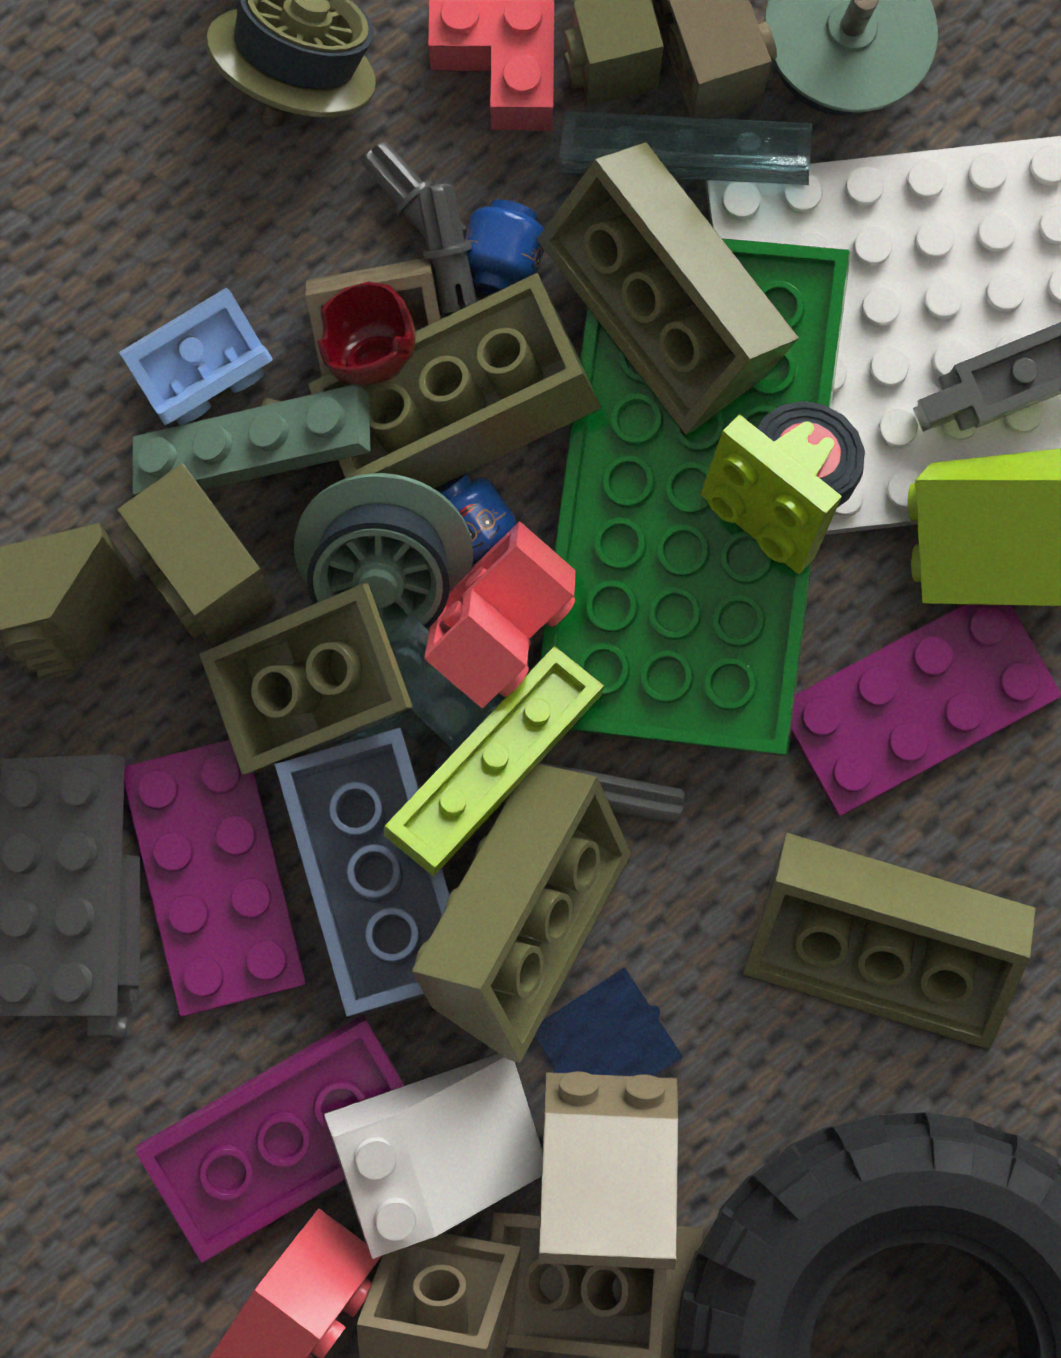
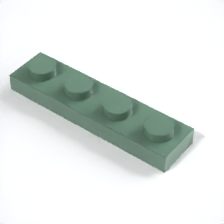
(258, 440)

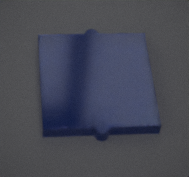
(608, 1032)

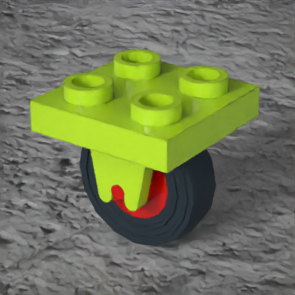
(786, 477)

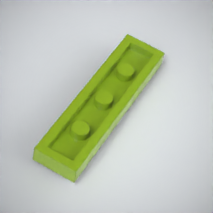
(493, 761)

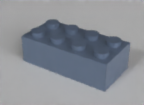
(366, 891)

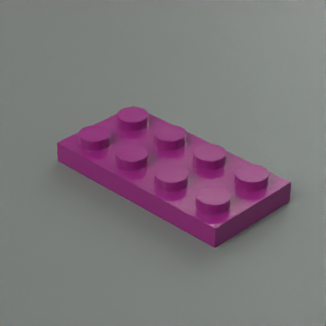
(919, 702)
(213, 878)
(265, 1141)

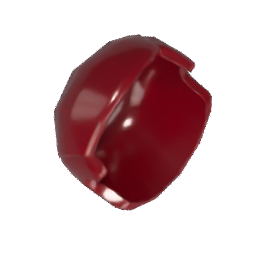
(366, 334)

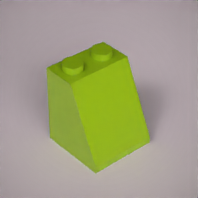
(989, 530)

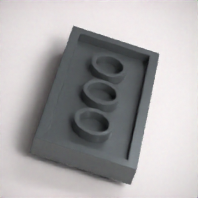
(60, 885)

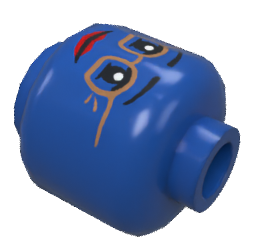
(503, 245)
(482, 510)

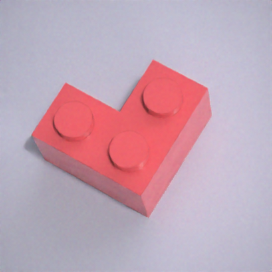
(509, 40)
(495, 611)
(303, 1295)

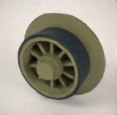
(296, 56)

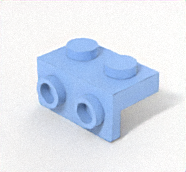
(197, 358)

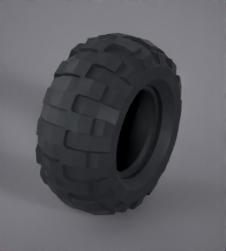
(863, 1191)

